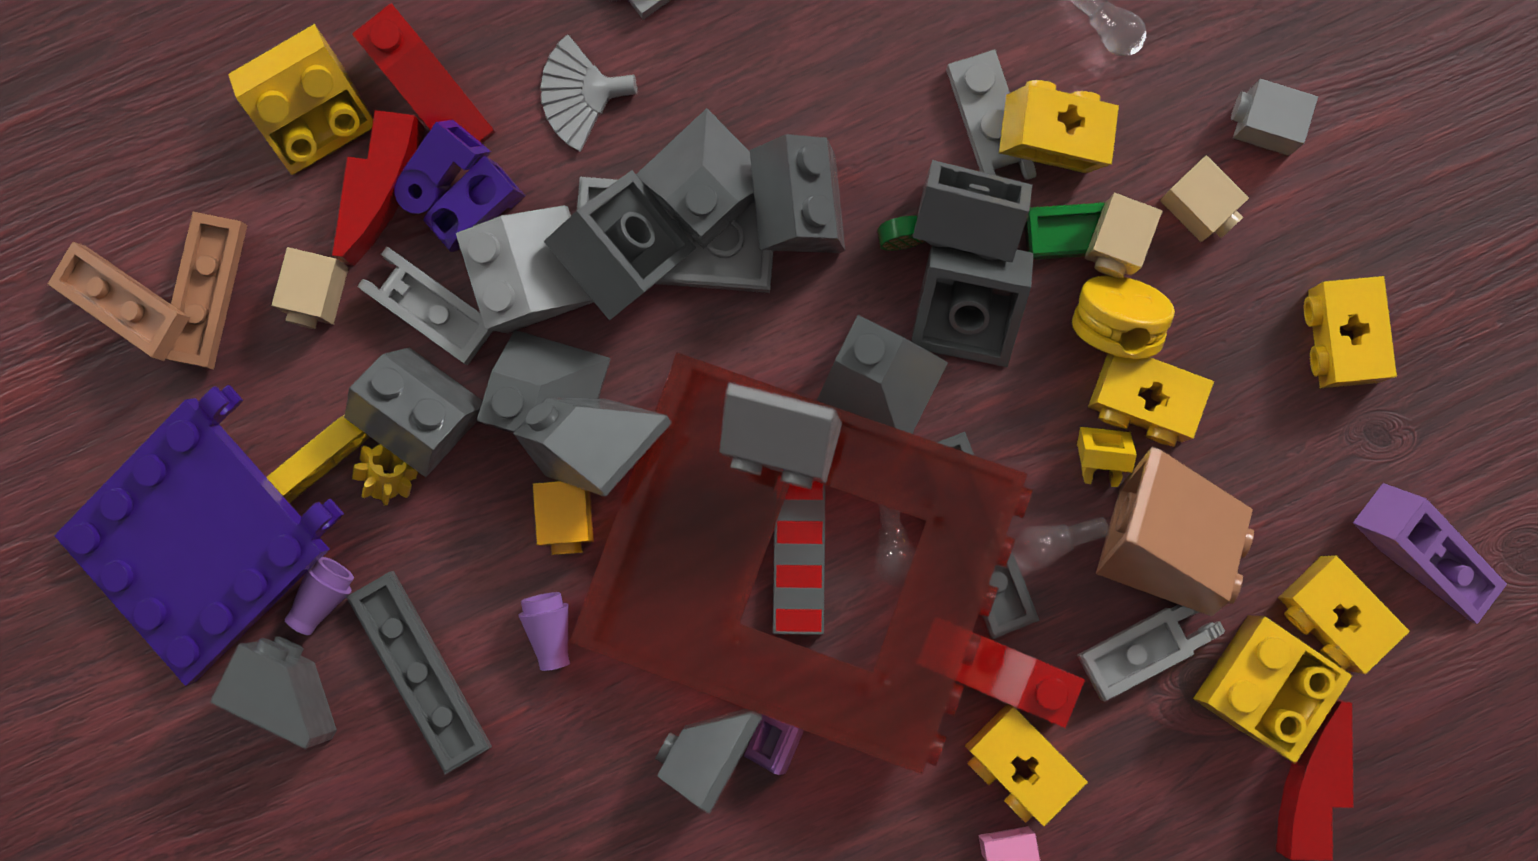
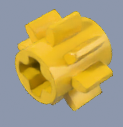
(380, 484)

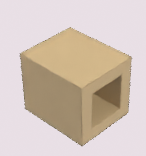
(1206, 200)
(1122, 236)
(309, 288)

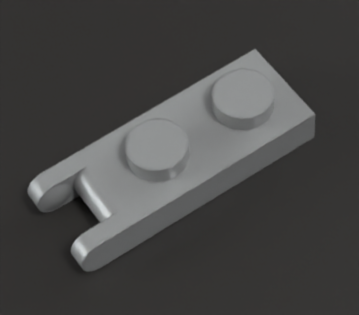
(981, 101)
(429, 308)

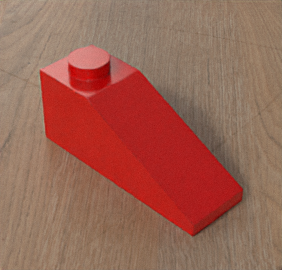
(418, 73)
(1022, 681)

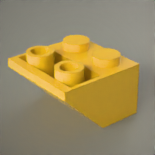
(301, 99)
(1272, 687)

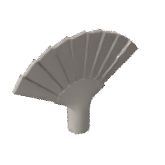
(577, 92)

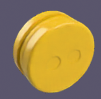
(1123, 317)

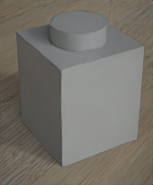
(1273, 116)

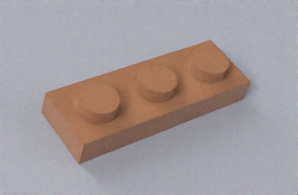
(206, 286)
(118, 301)

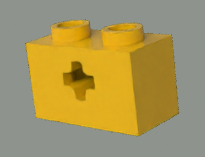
(1059, 127)
(1358, 307)
(1179, 395)
(1369, 625)
(1052, 776)

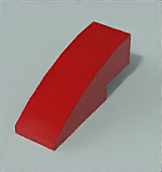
(370, 183)
(1316, 784)

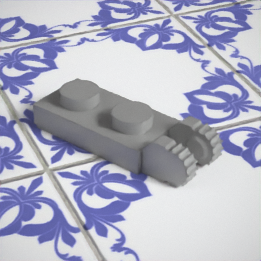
(1143, 651)

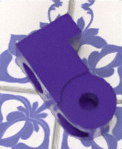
(436, 165)
(471, 201)

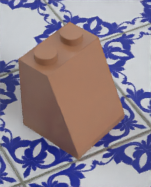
(1177, 536)

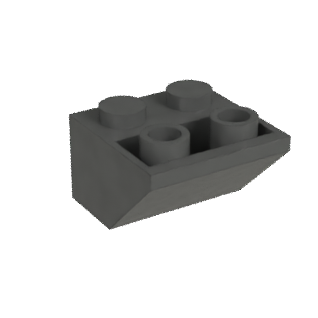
(972, 211)

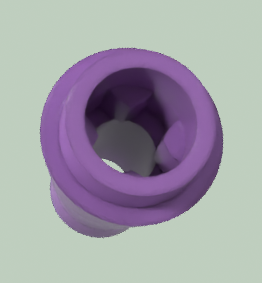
(319, 594)
(547, 629)

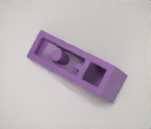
(1430, 550)

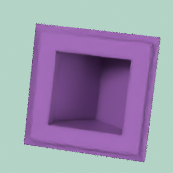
(773, 745)

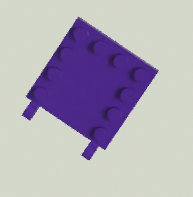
(194, 538)

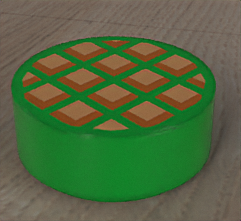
(898, 234)

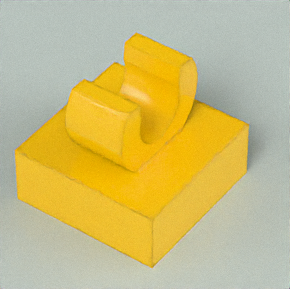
(1106, 451)

